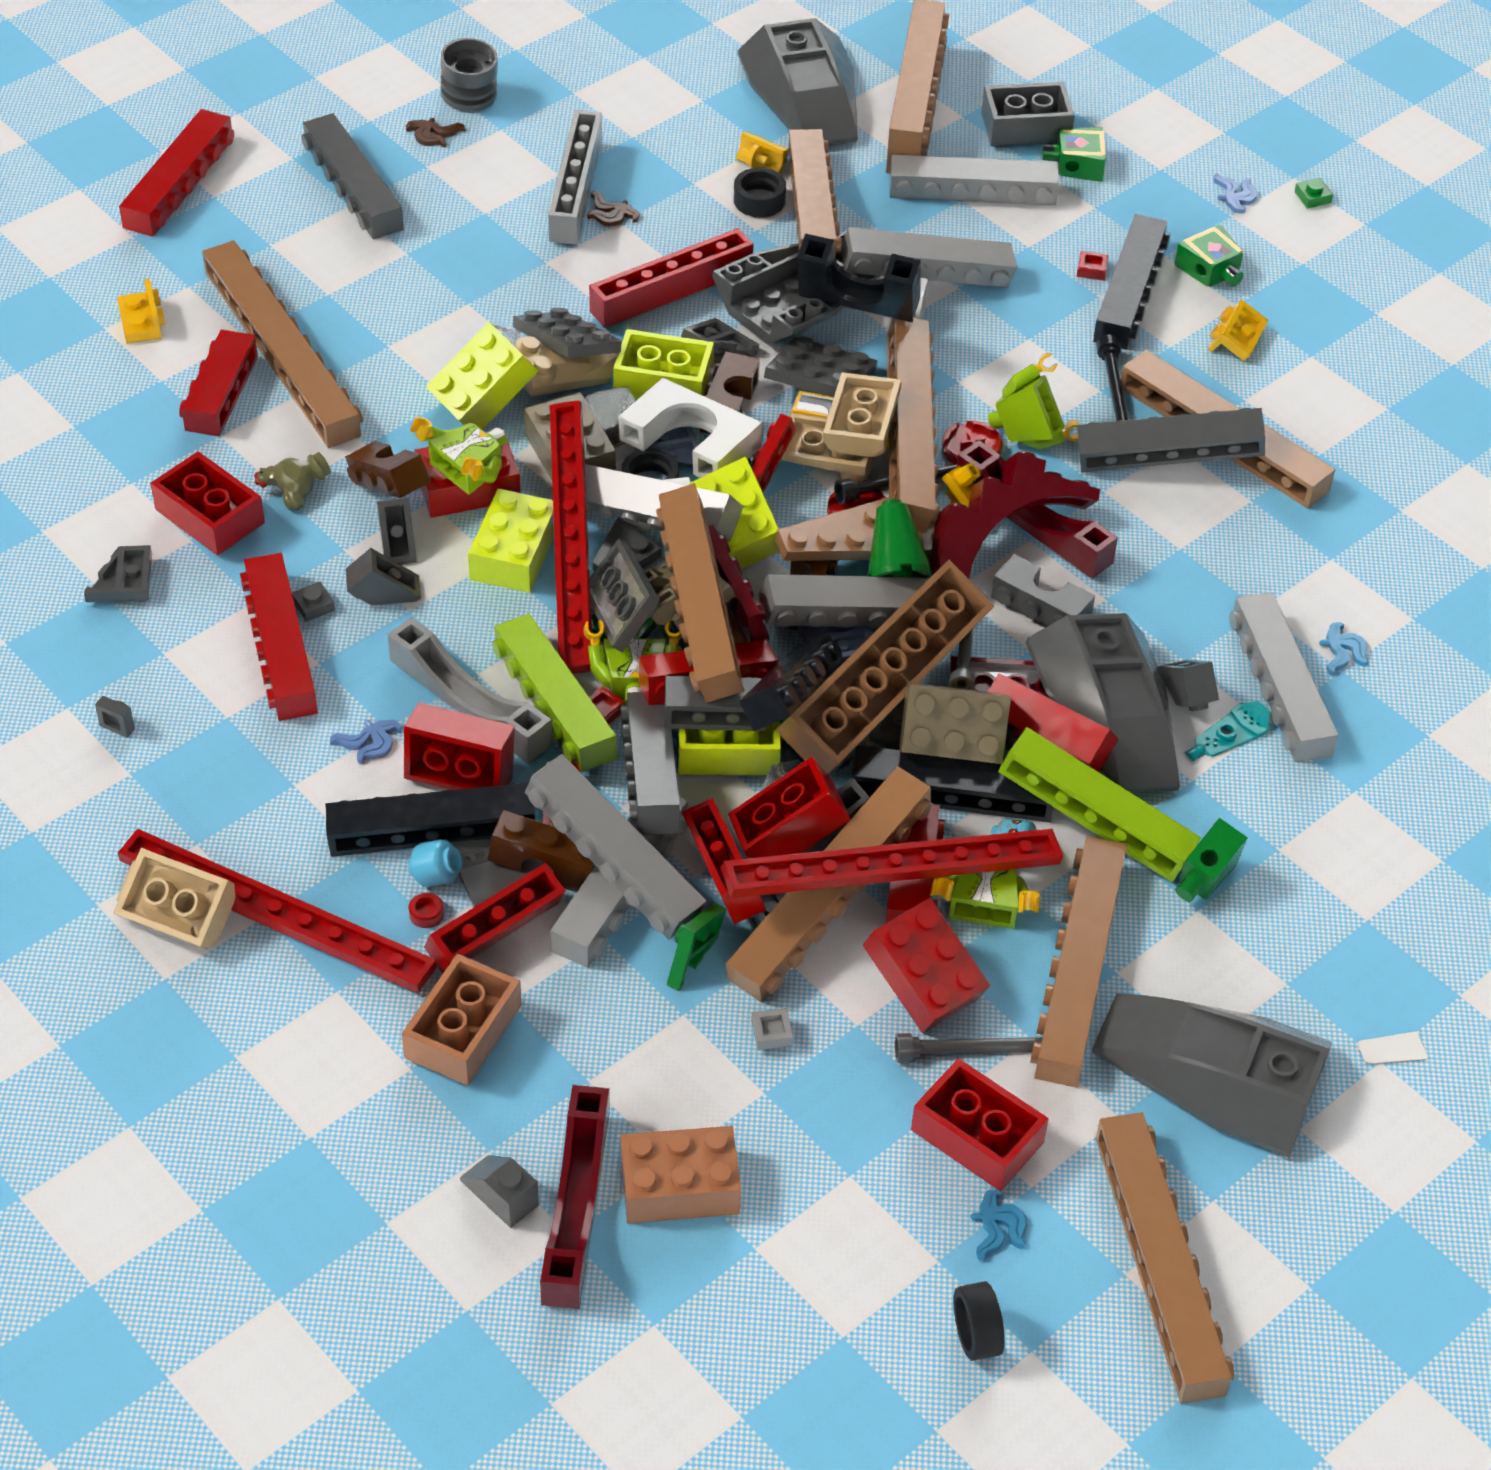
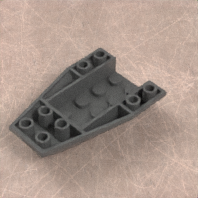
(804, 77)
(765, 296)
(1111, 676)
(1218, 1064)

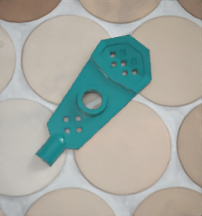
(1245, 722)

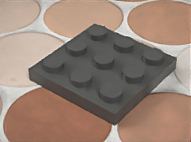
(816, 365)

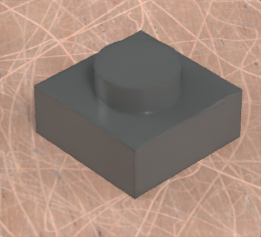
(313, 601)
(115, 716)

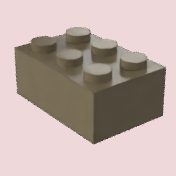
(597, 445)
(954, 723)

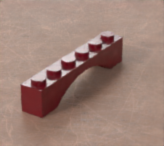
(1077, 541)
(577, 1196)

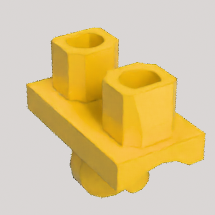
(761, 153)
(960, 483)

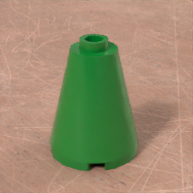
(896, 544)

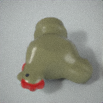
(294, 478)

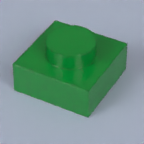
(1313, 193)

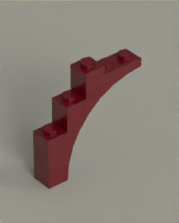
(1023, 485)

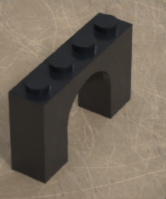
(824, 279)

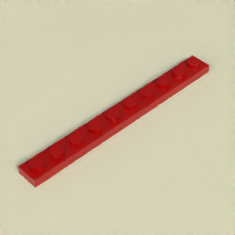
(570, 534)
(890, 863)
(301, 919)

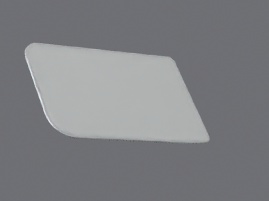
(1393, 1048)

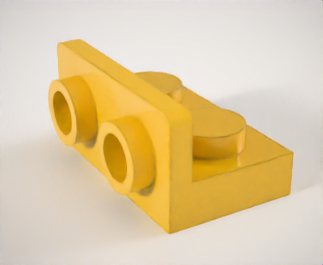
(140, 316)
(1238, 330)

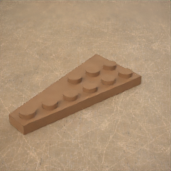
(837, 536)

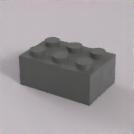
(1026, 113)

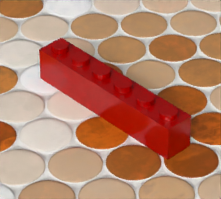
(176, 172)
(665, 278)
(280, 637)

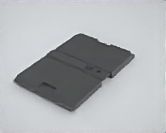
(483, 877)

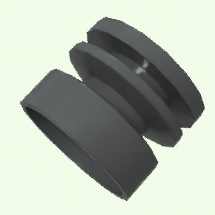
(469, 74)

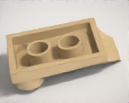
(563, 373)
(861, 414)
(810, 450)
(175, 899)

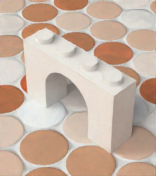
(674, 406)

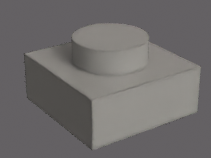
(772, 1029)

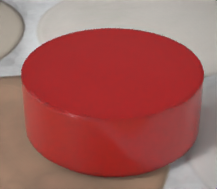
(426, 910)

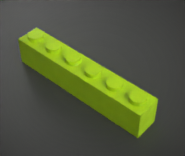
(555, 692)
(1099, 804)

